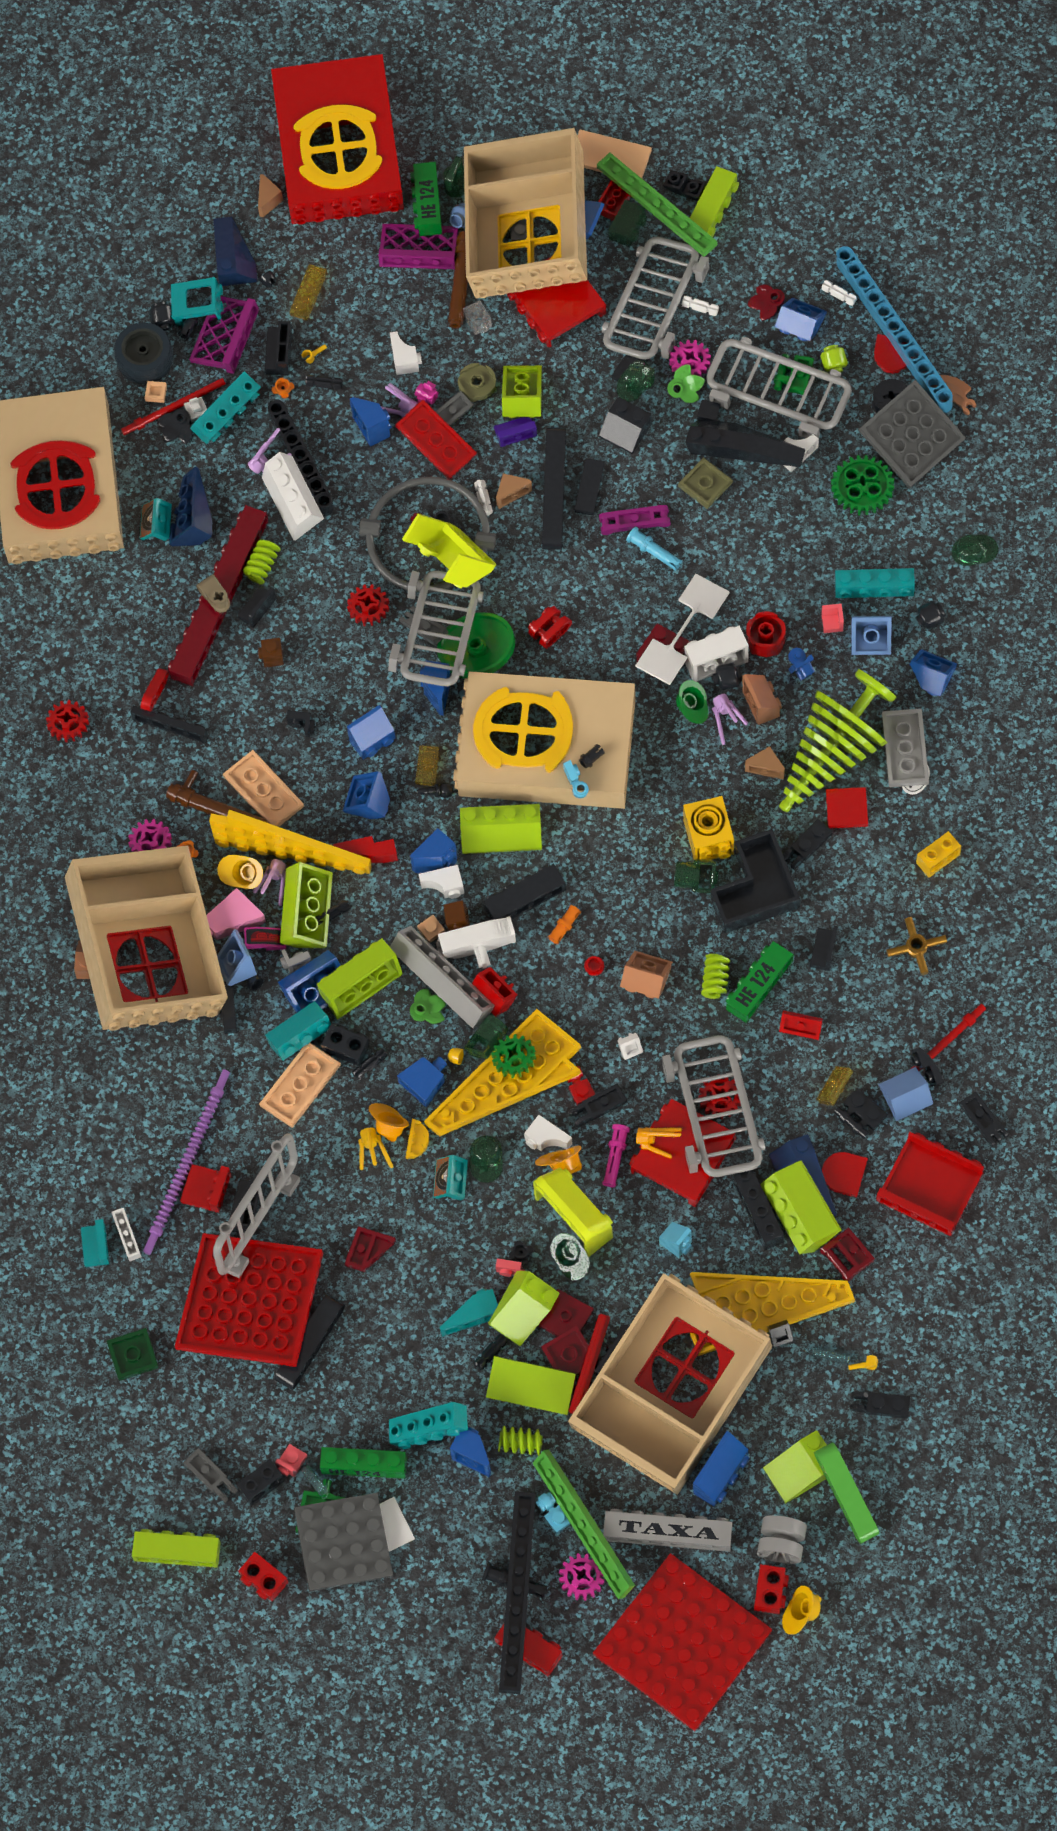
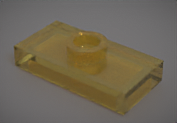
(427, 765)
(834, 1085)

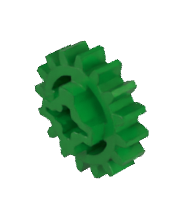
(508, 1050)

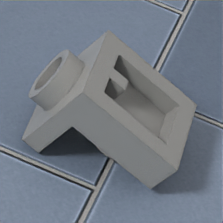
(296, 962)

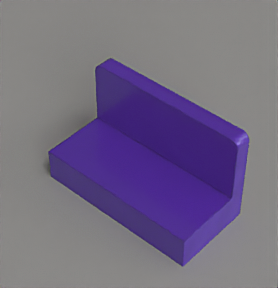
(515, 431)

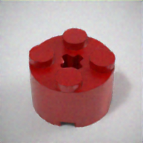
(762, 644)

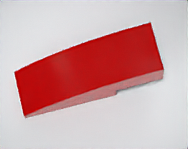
(377, 852)

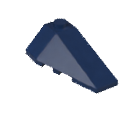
(233, 257)
(193, 517)
(802, 1150)

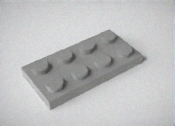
(905, 748)

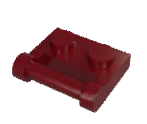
(853, 1251)

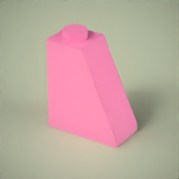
(234, 913)

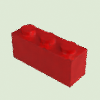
(537, 1651)

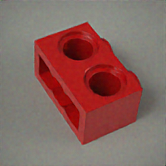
(266, 1573)
(765, 1589)

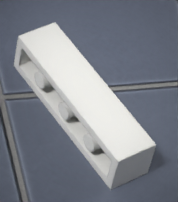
(126, 1234)

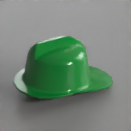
(692, 702)

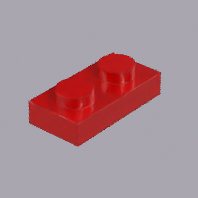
(801, 1025)

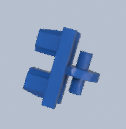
(801, 664)

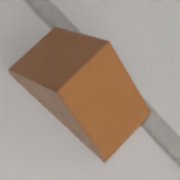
(269, 196)
(511, 489)
(765, 764)

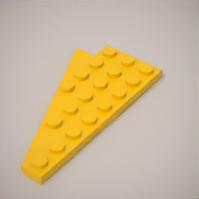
(490, 1091)
(769, 1298)

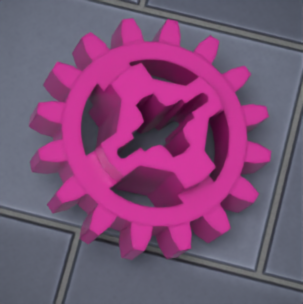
(690, 354)
(151, 831)
(576, 1584)

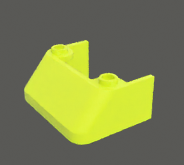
(452, 547)
(574, 1208)

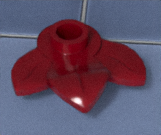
(764, 302)

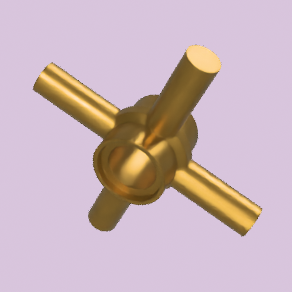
(919, 939)

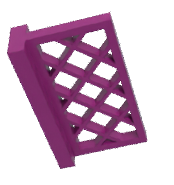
(417, 257)
(238, 339)

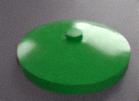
(488, 645)

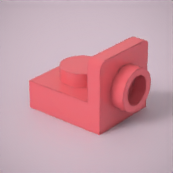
(507, 1267)
(291, 1461)

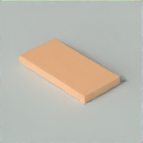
(597, 146)
(263, 789)
(300, 1084)

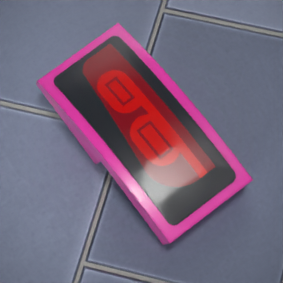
(263, 938)

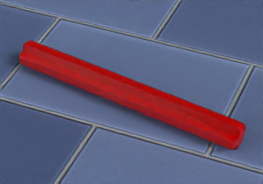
(590, 1361)

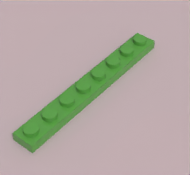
(657, 204)
(583, 1524)

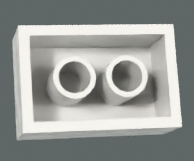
(715, 650)

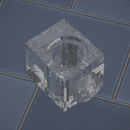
(475, 311)

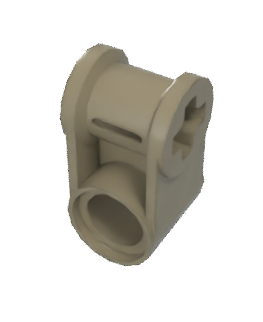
(213, 593)

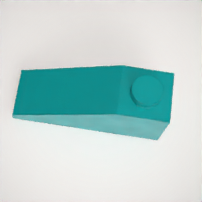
(473, 1312)

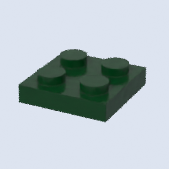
(132, 1354)

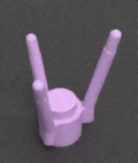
(405, 404)
(258, 462)
(725, 706)
(274, 871)

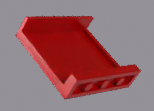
(558, 308)
(674, 1171)
(930, 1183)

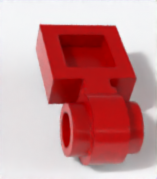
(580, 1089)

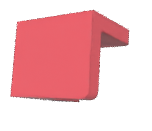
(832, 618)

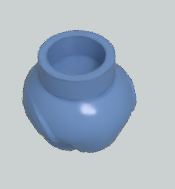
(457, 216)

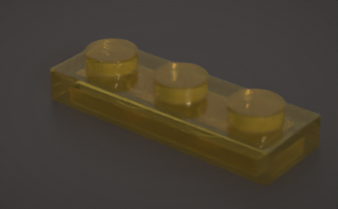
(308, 292)

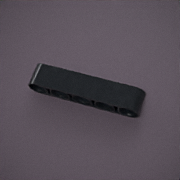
(315, 1335)

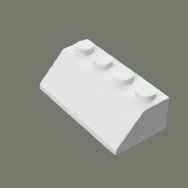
(291, 494)

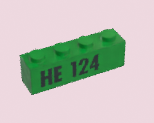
(427, 199)
(759, 981)
(363, 1462)

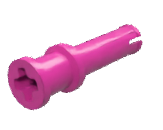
(617, 1146)

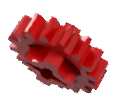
(369, 612)
(63, 714)
(721, 1104)

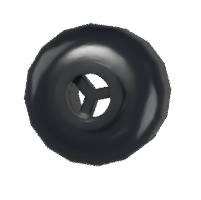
(161, 315)
(930, 615)
(727, 676)

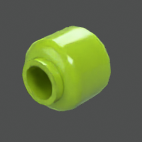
(834, 358)

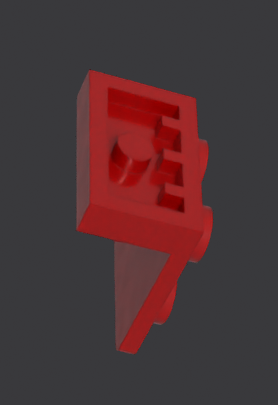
(206, 1187)

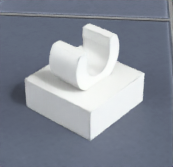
(195, 407)
(630, 1046)

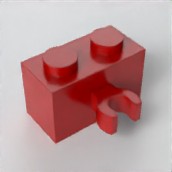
(495, 990)

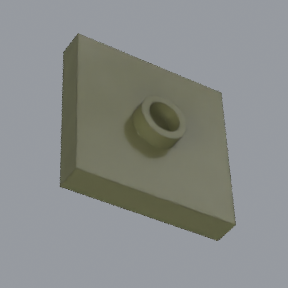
(705, 483)

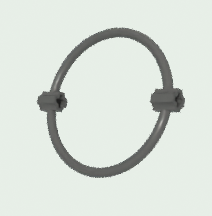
(372, 527)

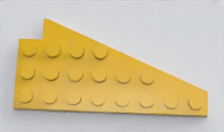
(264, 838)

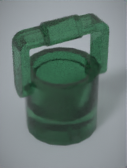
(454, 178)
(688, 875)
(488, 1035)

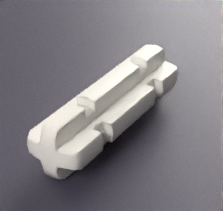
(839, 292)
(700, 305)
(483, 496)

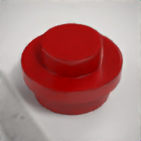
(594, 965)

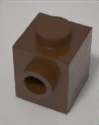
(271, 652)
(456, 915)

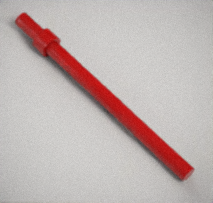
(140, 423)
(967, 1021)

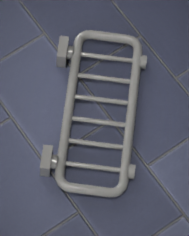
(665, 344)
(809, 425)
(397, 658)
(701, 1157)
(284, 1183)

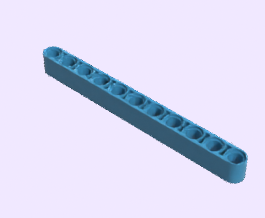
(891, 321)

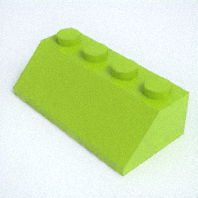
(500, 828)
(305, 897)
(359, 978)
(800, 1207)

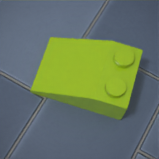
(522, 391)
(523, 1306)
(797, 1468)

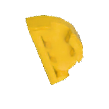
(418, 1140)

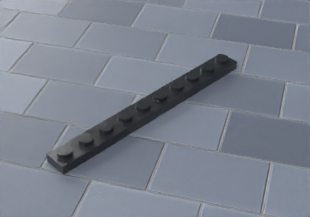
(517, 1593)

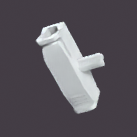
(476, 940)

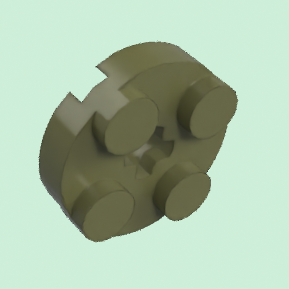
(479, 372)

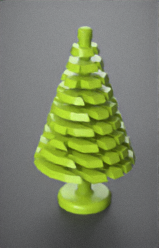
(836, 738)

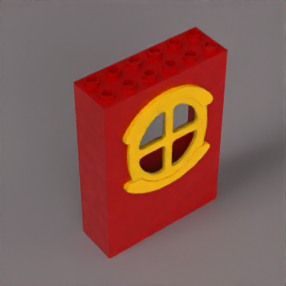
(331, 97)

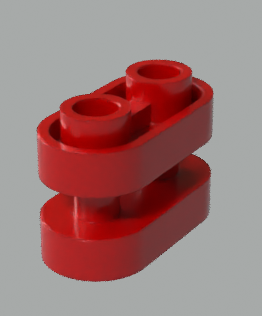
(550, 616)

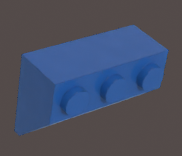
(301, 985)
(720, 1470)

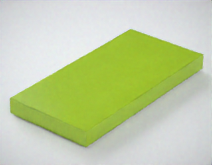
(531, 1385)

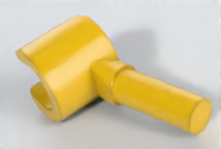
(312, 354)
(871, 1363)

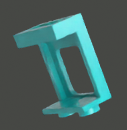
(179, 300)

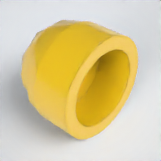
(456, 1056)

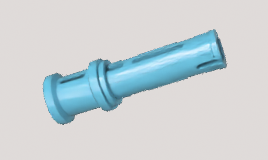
(646, 543)

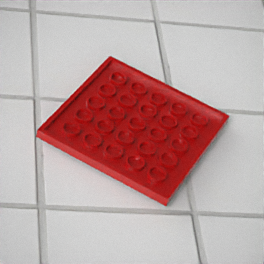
(252, 1315)
(682, 1642)

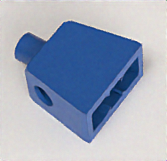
(423, 1079)

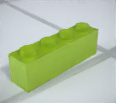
(714, 199)
(176, 1549)

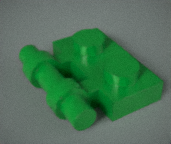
(800, 380)

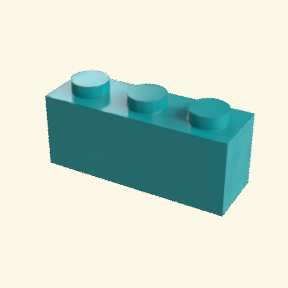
(298, 1030)

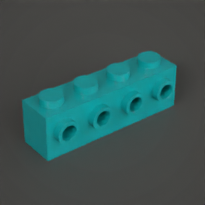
(225, 408)
(874, 583)
(428, 1425)

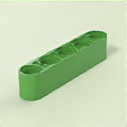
(846, 1492)

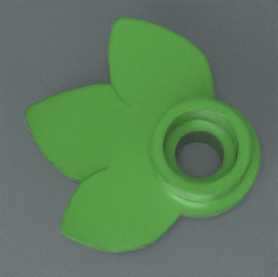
(688, 383)
(429, 1005)

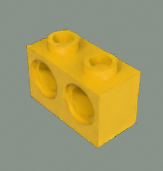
(938, 854)

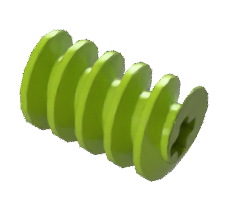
(259, 559)
(714, 976)
(520, 1440)

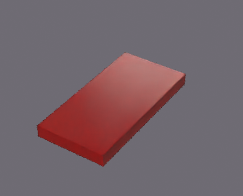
(436, 439)

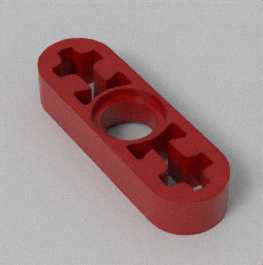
(154, 689)

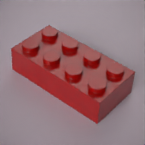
(613, 199)

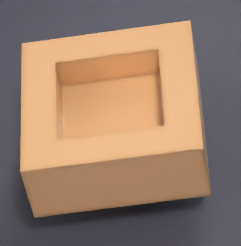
(155, 391)
(430, 928)

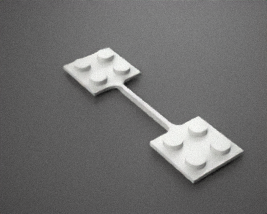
(663, 660)

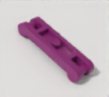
(631, 518)

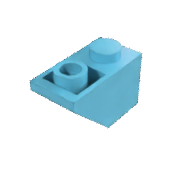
(676, 1239)

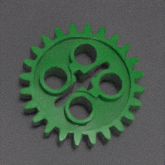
(865, 500)

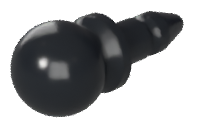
(443, 790)

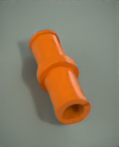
(564, 924)

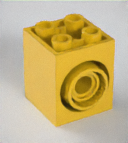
(708, 829)

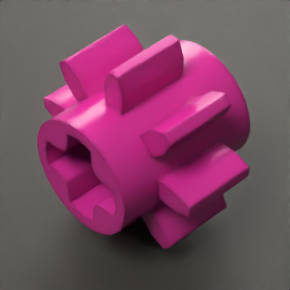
(426, 392)

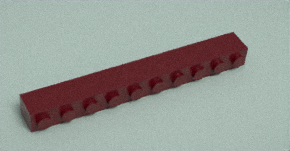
(229, 573)

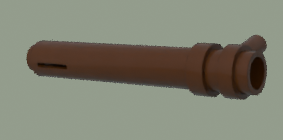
(460, 284)
(189, 798)

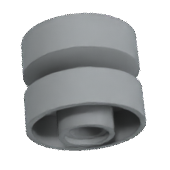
(781, 1539)

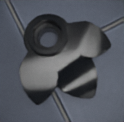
(176, 429)

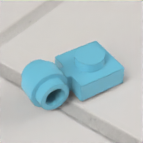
(572, 773)
(555, 1517)

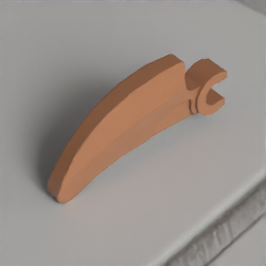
(959, 390)

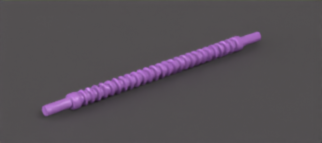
(156, 1230)

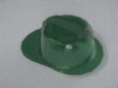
(635, 380)
(974, 550)
(486, 1159)
(570, 1256)

